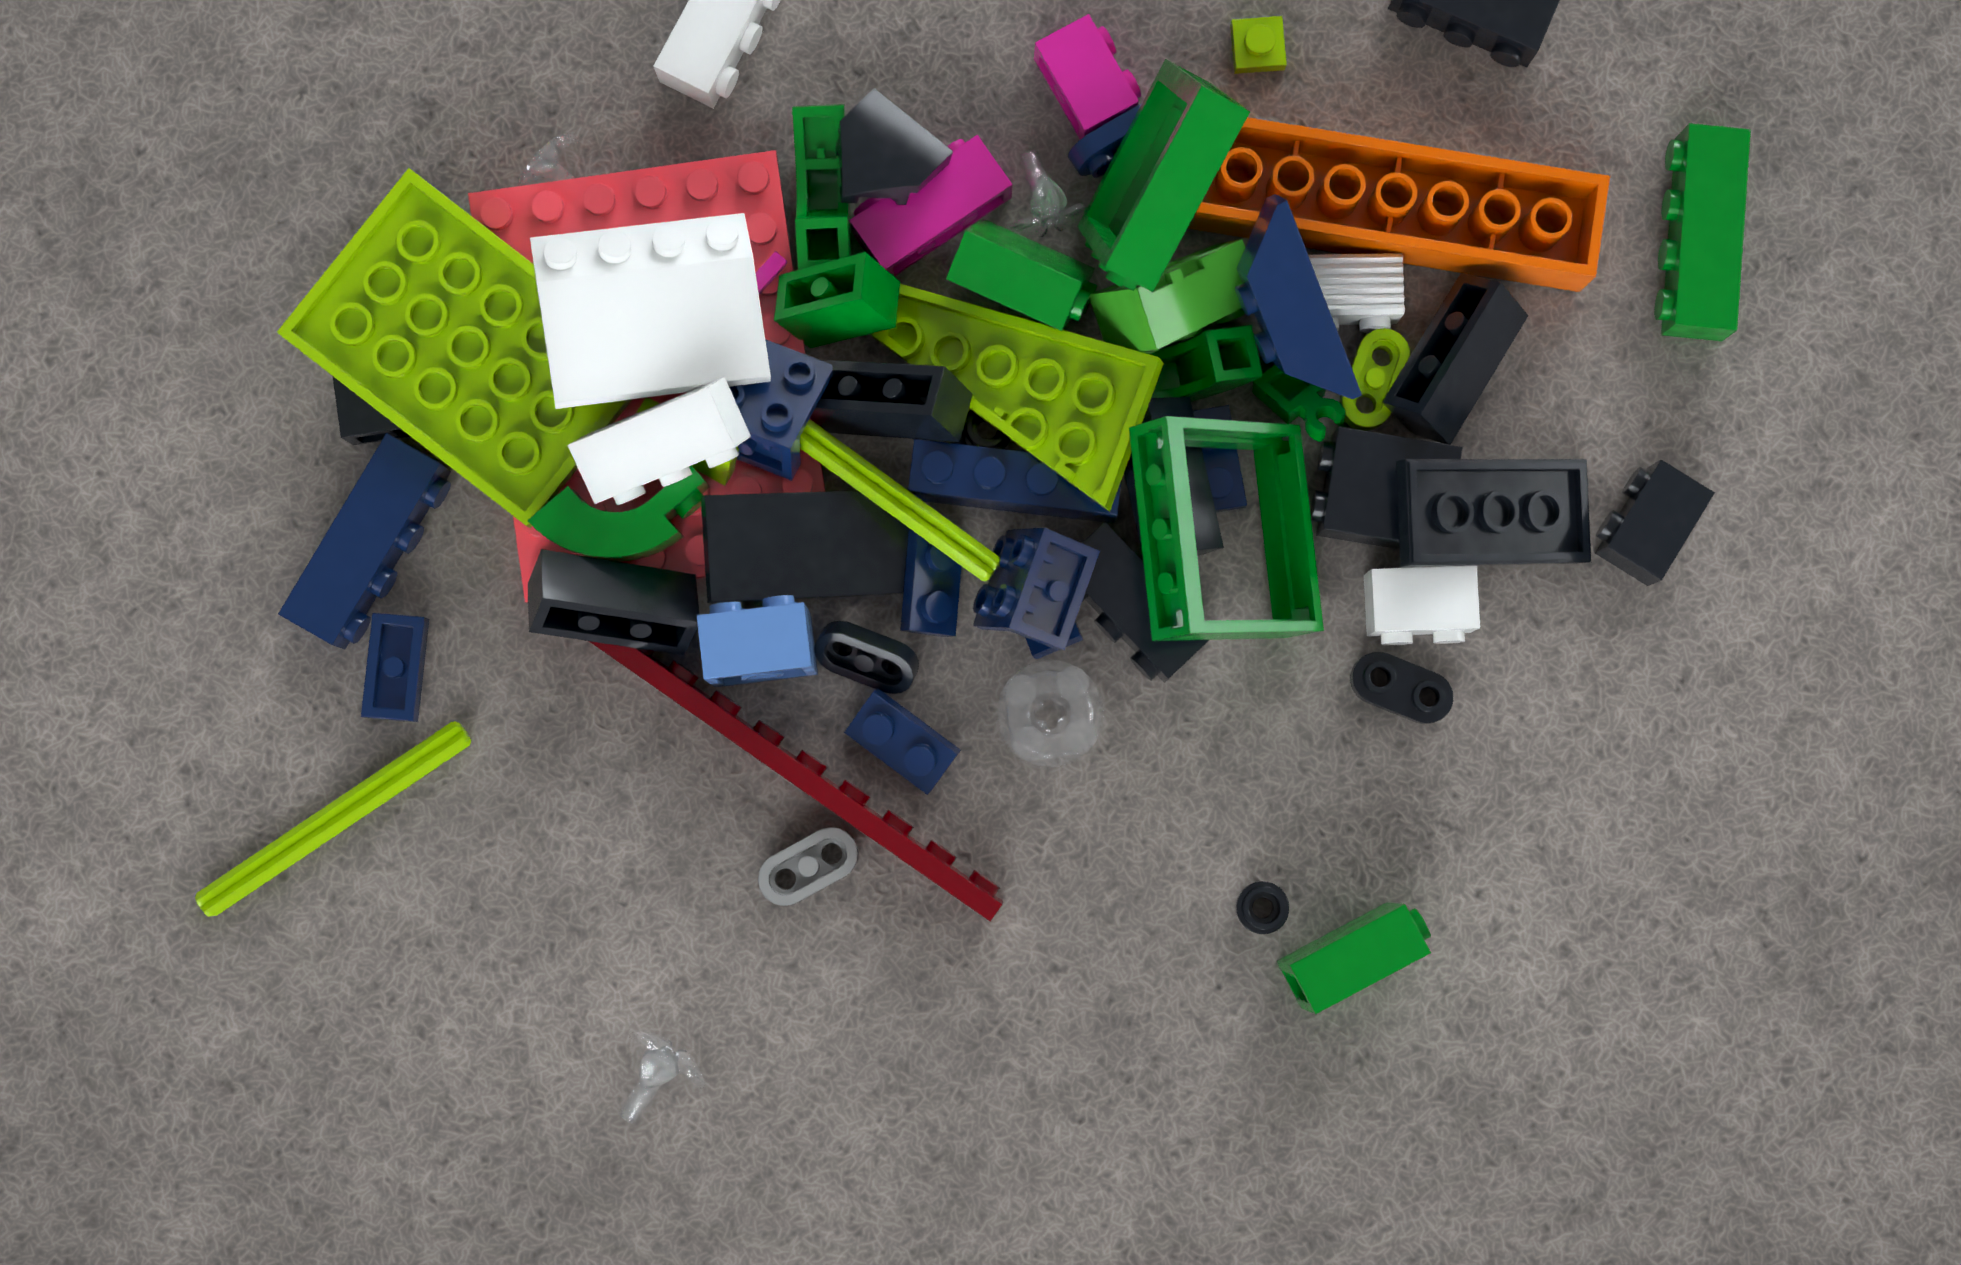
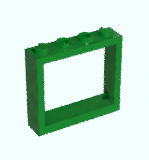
(1160, 176)
(1170, 534)

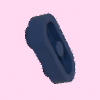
(1097, 149)

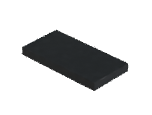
(1493, 512)
(800, 546)

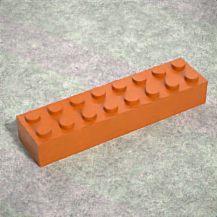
(1415, 201)

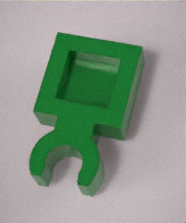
(1294, 398)

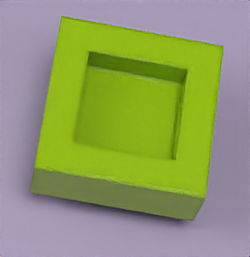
(1258, 44)

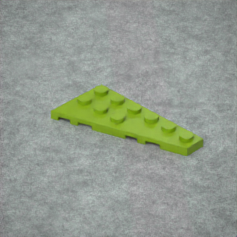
(1038, 385)

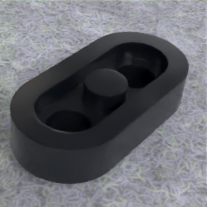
(866, 657)
(1402, 688)

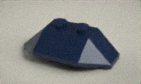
(1290, 304)

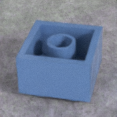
(756, 642)

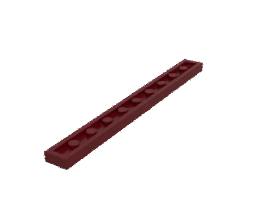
(807, 774)

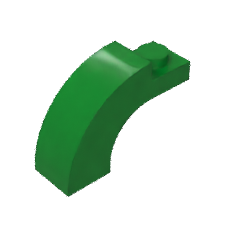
(821, 218)
(1208, 364)
(624, 534)

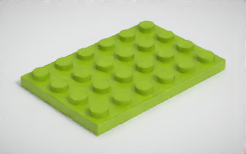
(447, 344)

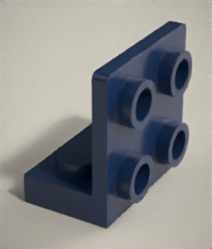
(780, 409)
(1036, 586)

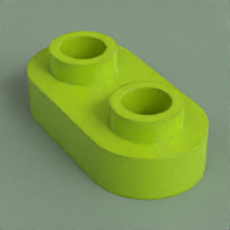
(1375, 379)

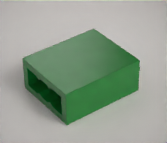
(1022, 274)
(1355, 956)

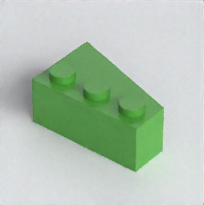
(1185, 300)

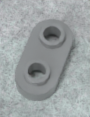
(808, 866)

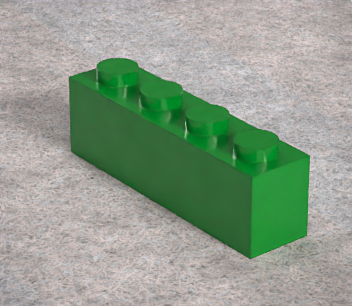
(1704, 232)

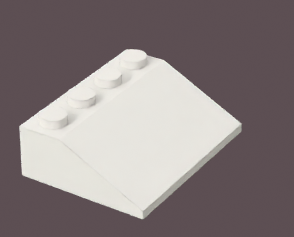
(649, 309)

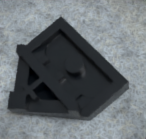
(885, 152)

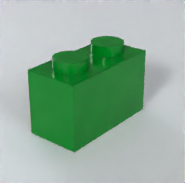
(837, 300)

